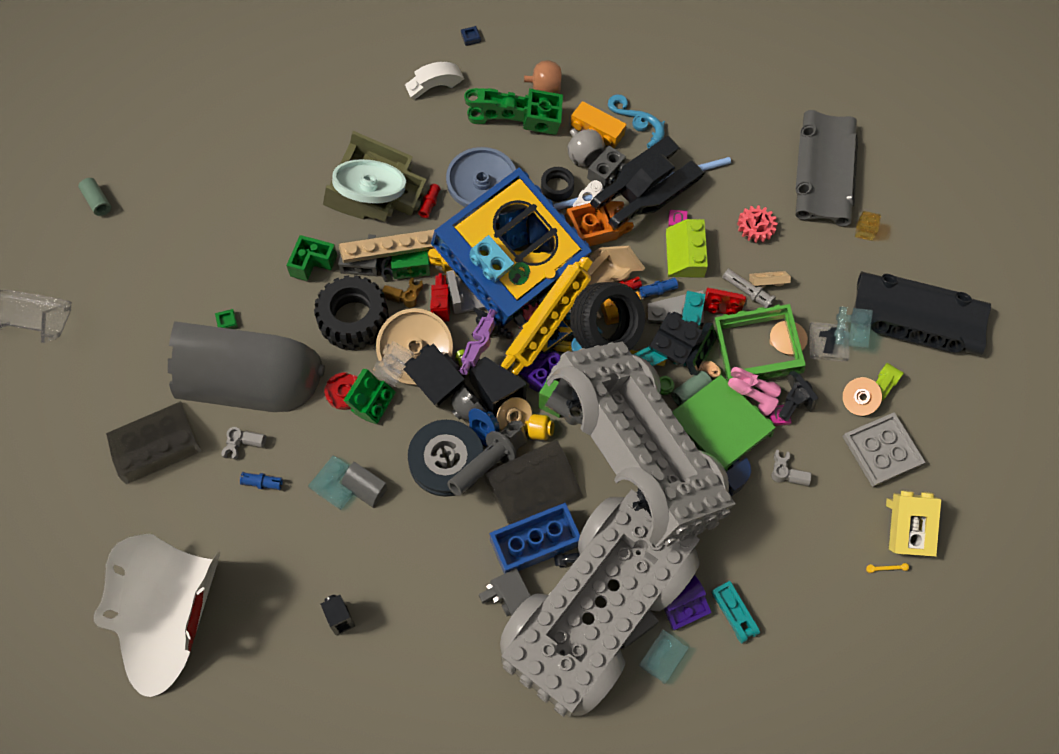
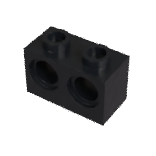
(337, 614)

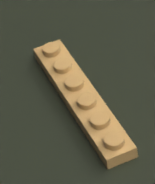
(386, 246)

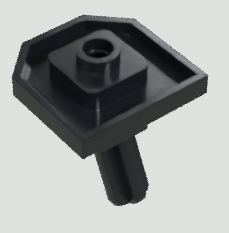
(800, 394)

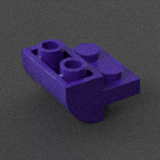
(539, 370)
(688, 605)

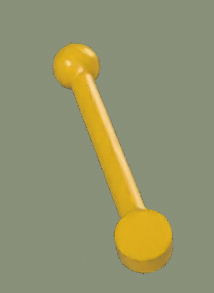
(870, 568)

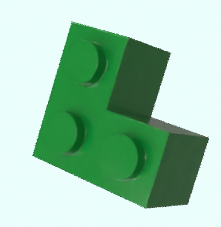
(310, 253)

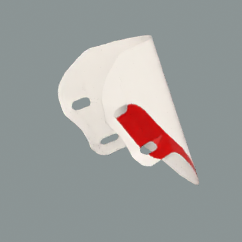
(156, 608)

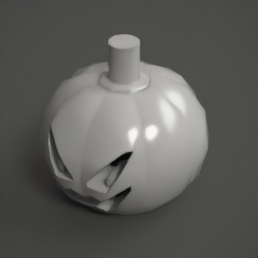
(585, 147)

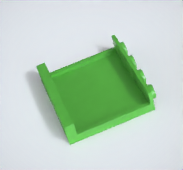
(723, 422)

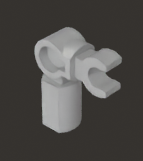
(236, 436)
(781, 473)

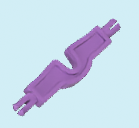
(475, 348)

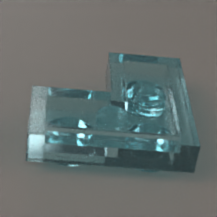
(327, 484)

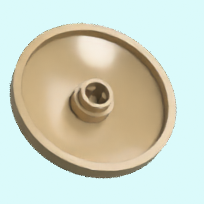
(414, 330)

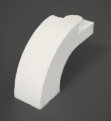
(433, 75)

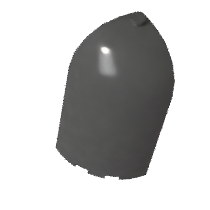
(241, 368)

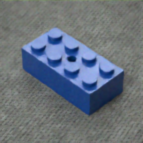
(552, 529)

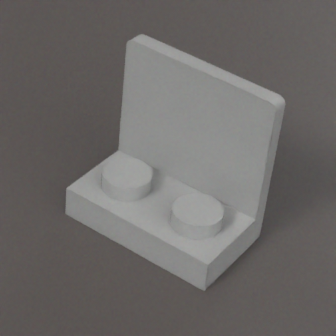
(462, 298)

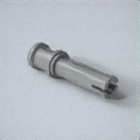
(757, 292)

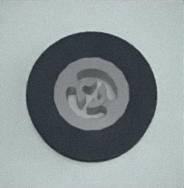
(435, 436)

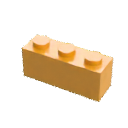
(589, 117)

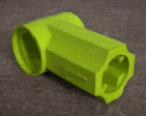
(888, 378)

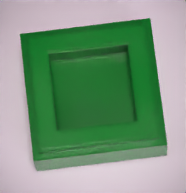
(226, 319)

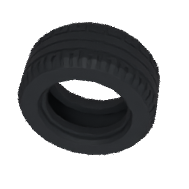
(585, 311)

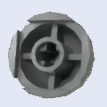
(464, 400)

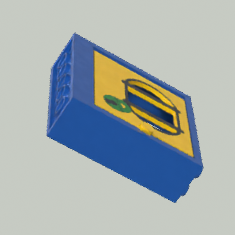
(478, 219)

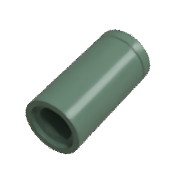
(94, 196)
(690, 387)

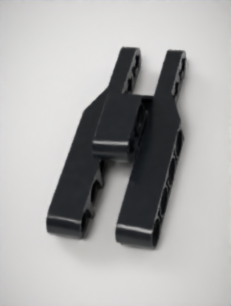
(643, 174)

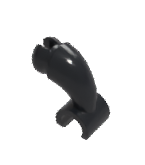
(382, 263)
(562, 559)

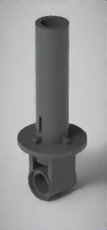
(501, 447)

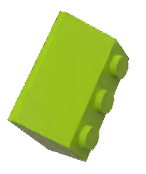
(687, 249)

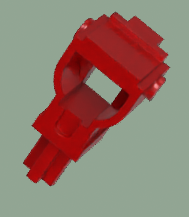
(440, 298)

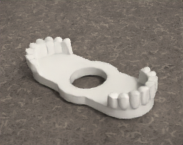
(593, 188)

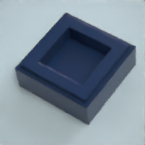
(470, 35)

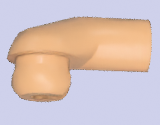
(711, 369)

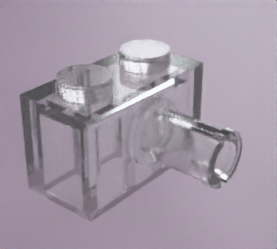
(392, 364)

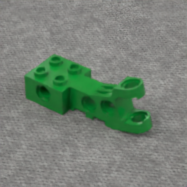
(537, 110)

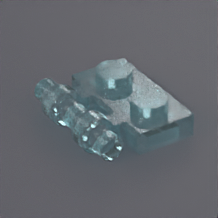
(859, 328)

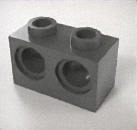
(603, 168)

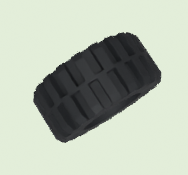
(350, 291)

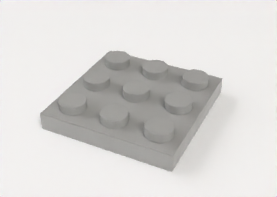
(883, 449)

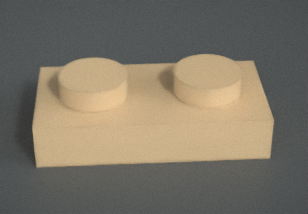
(768, 278)

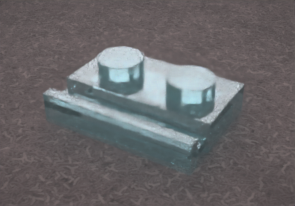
(663, 656)

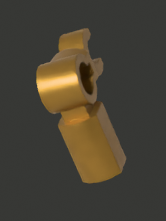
(408, 297)

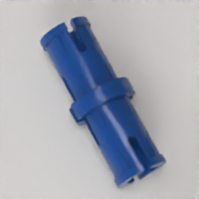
(658, 287)
(261, 481)

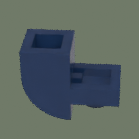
(738, 475)

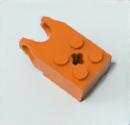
(593, 224)

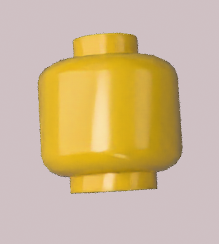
(539, 427)

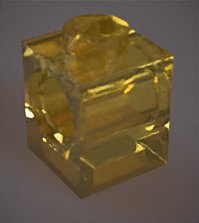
(867, 225)

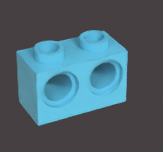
(495, 256)

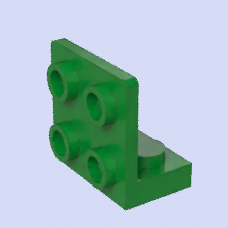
(410, 265)

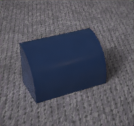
(536, 230)

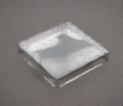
(823, 342)

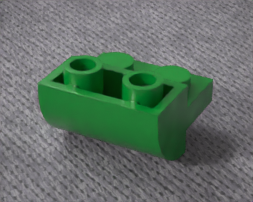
(369, 397)

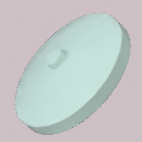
(368, 181)

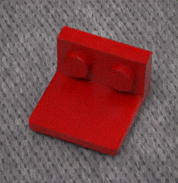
(723, 301)

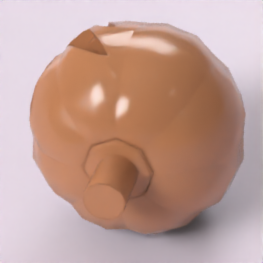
(546, 77)

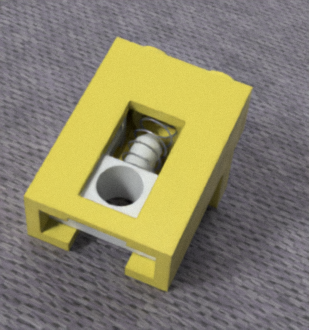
(908, 505)

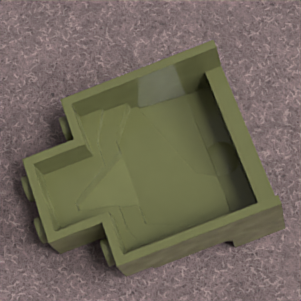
(365, 148)

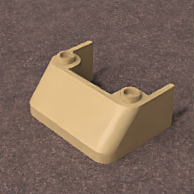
(612, 265)

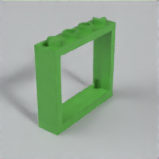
(762, 315)

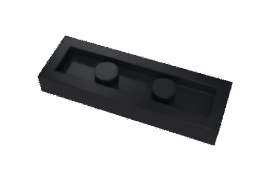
(701, 349)

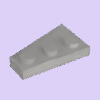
(658, 310)

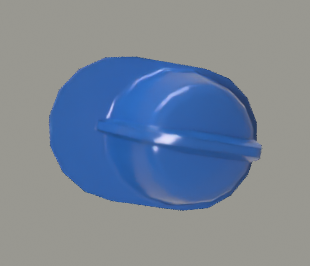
(483, 423)

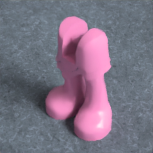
(742, 384)

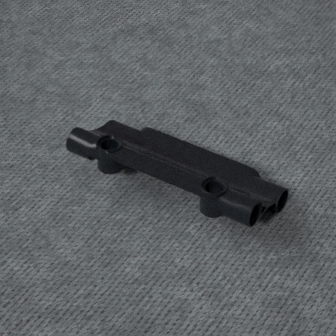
(923, 313)

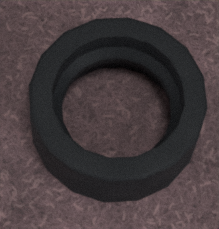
(557, 195)

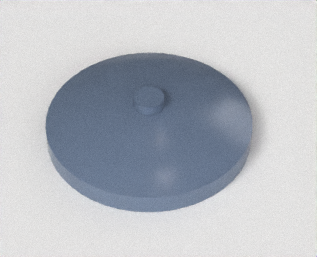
(476, 172)

